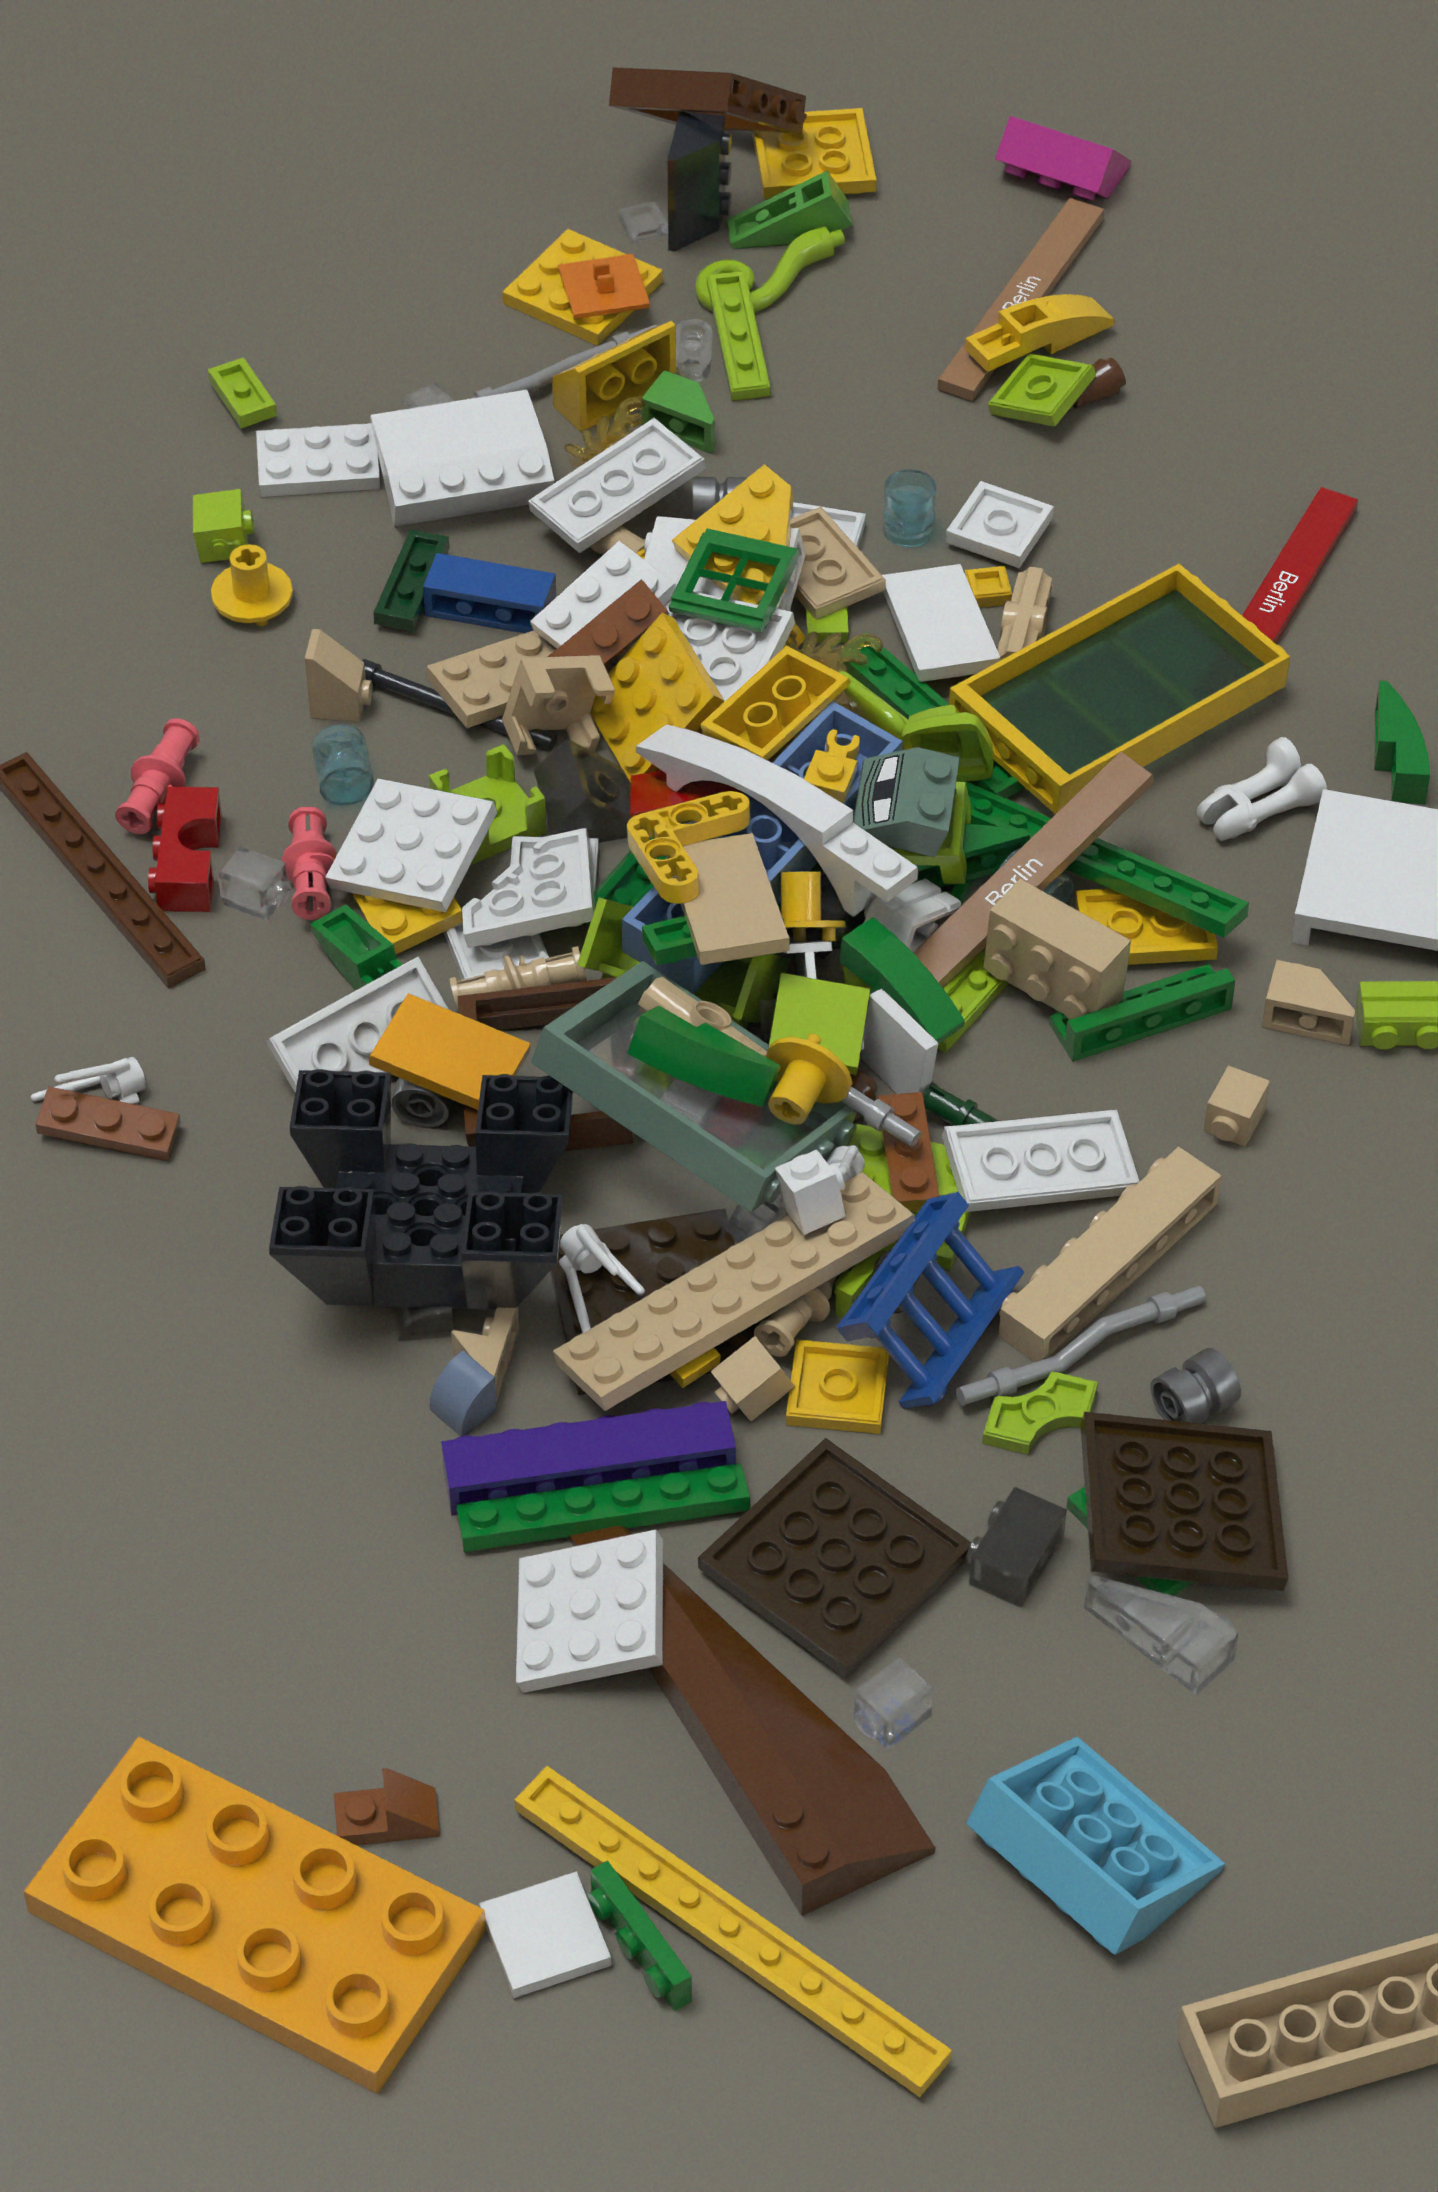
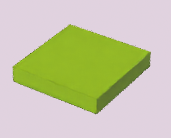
(1041, 389)
(825, 1009)

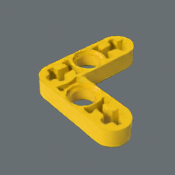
(715, 817)

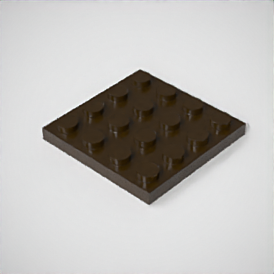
(655, 1255)
(1182, 1501)
(835, 1557)

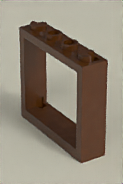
(746, 108)
(534, 1008)

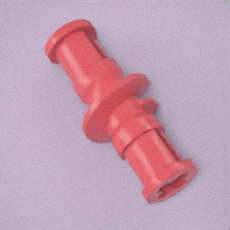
(154, 773)
(308, 862)

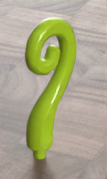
(801, 252)

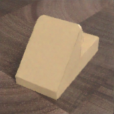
(494, 1346)

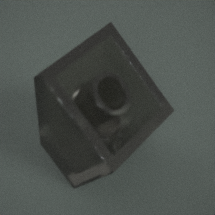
(584, 792)

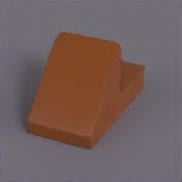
(387, 1814)

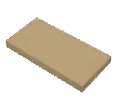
(735, 905)

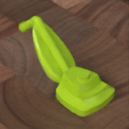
(933, 729)

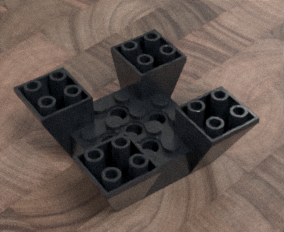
(422, 1218)

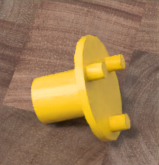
(251, 587)
(803, 905)
(805, 1077)

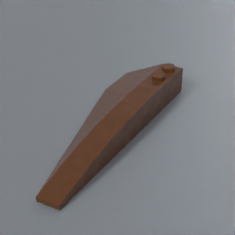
(793, 1775)

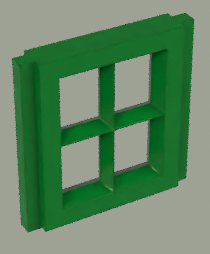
(726, 612)

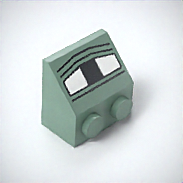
(907, 798)

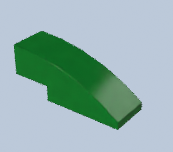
(1400, 747)
(355, 946)
(890, 965)
(703, 1057)

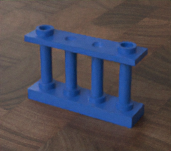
(894, 1287)

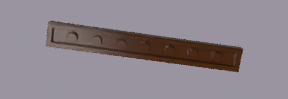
(99, 871)

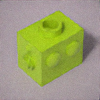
(220, 524)

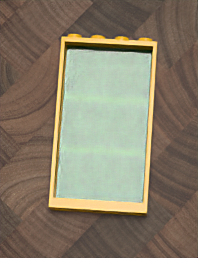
(1121, 680)

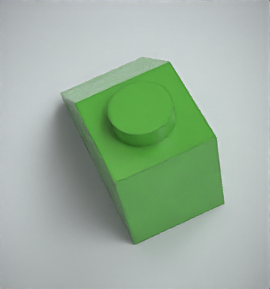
(681, 409)

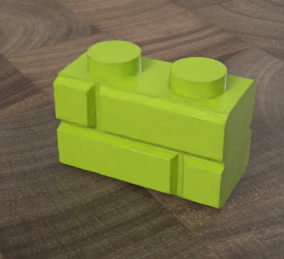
(1397, 1014)

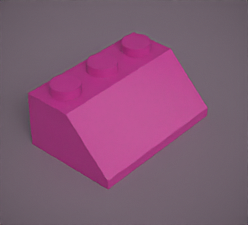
(1060, 159)

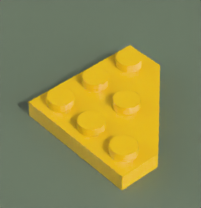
(755, 510)

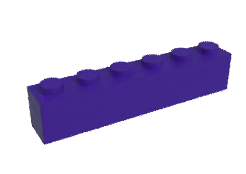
(587, 1452)

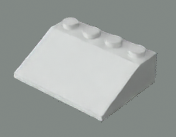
(461, 457)

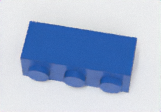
(486, 593)

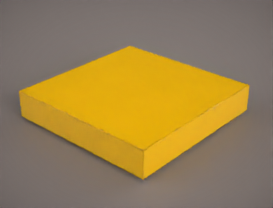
(837, 1386)

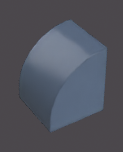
(463, 1394)

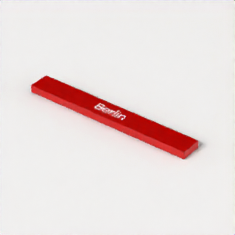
(1300, 562)

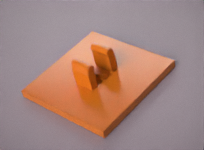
(603, 286)

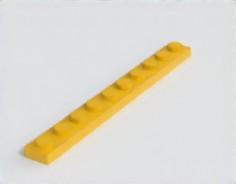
(735, 1932)

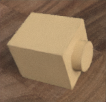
(1236, 1106)
(751, 1380)

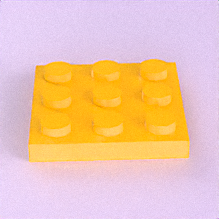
(828, 142)
(542, 295)
(654, 687)

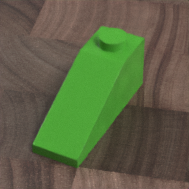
(791, 214)

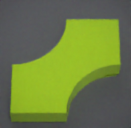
(1023, 1419)

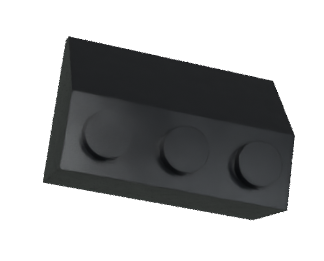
(697, 178)

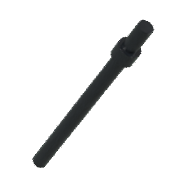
(431, 697)

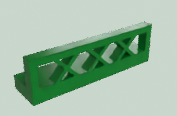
(1147, 1011)

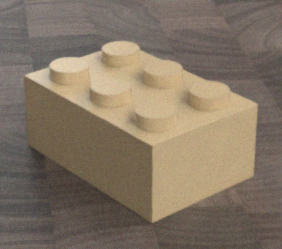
(1055, 952)

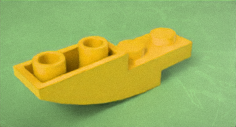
(1037, 323)

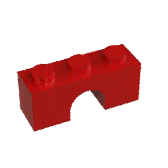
(182, 874)

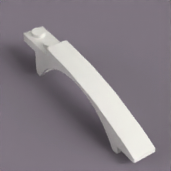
(850, 857)

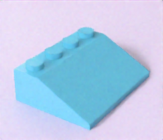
(1092, 1843)

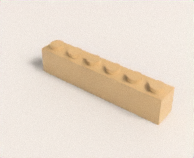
(1108, 1255)

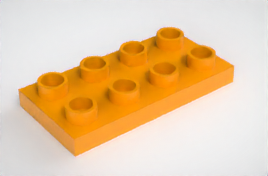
(257, 1913)

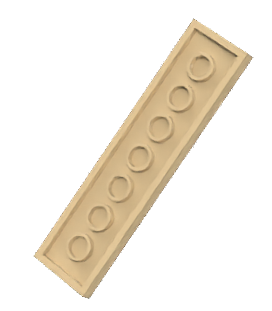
(728, 1295)

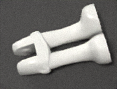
(1232, 806)

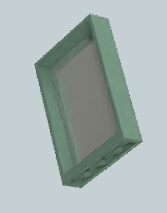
(709, 1134)

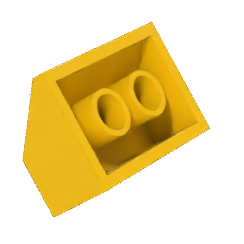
(611, 377)
(775, 703)

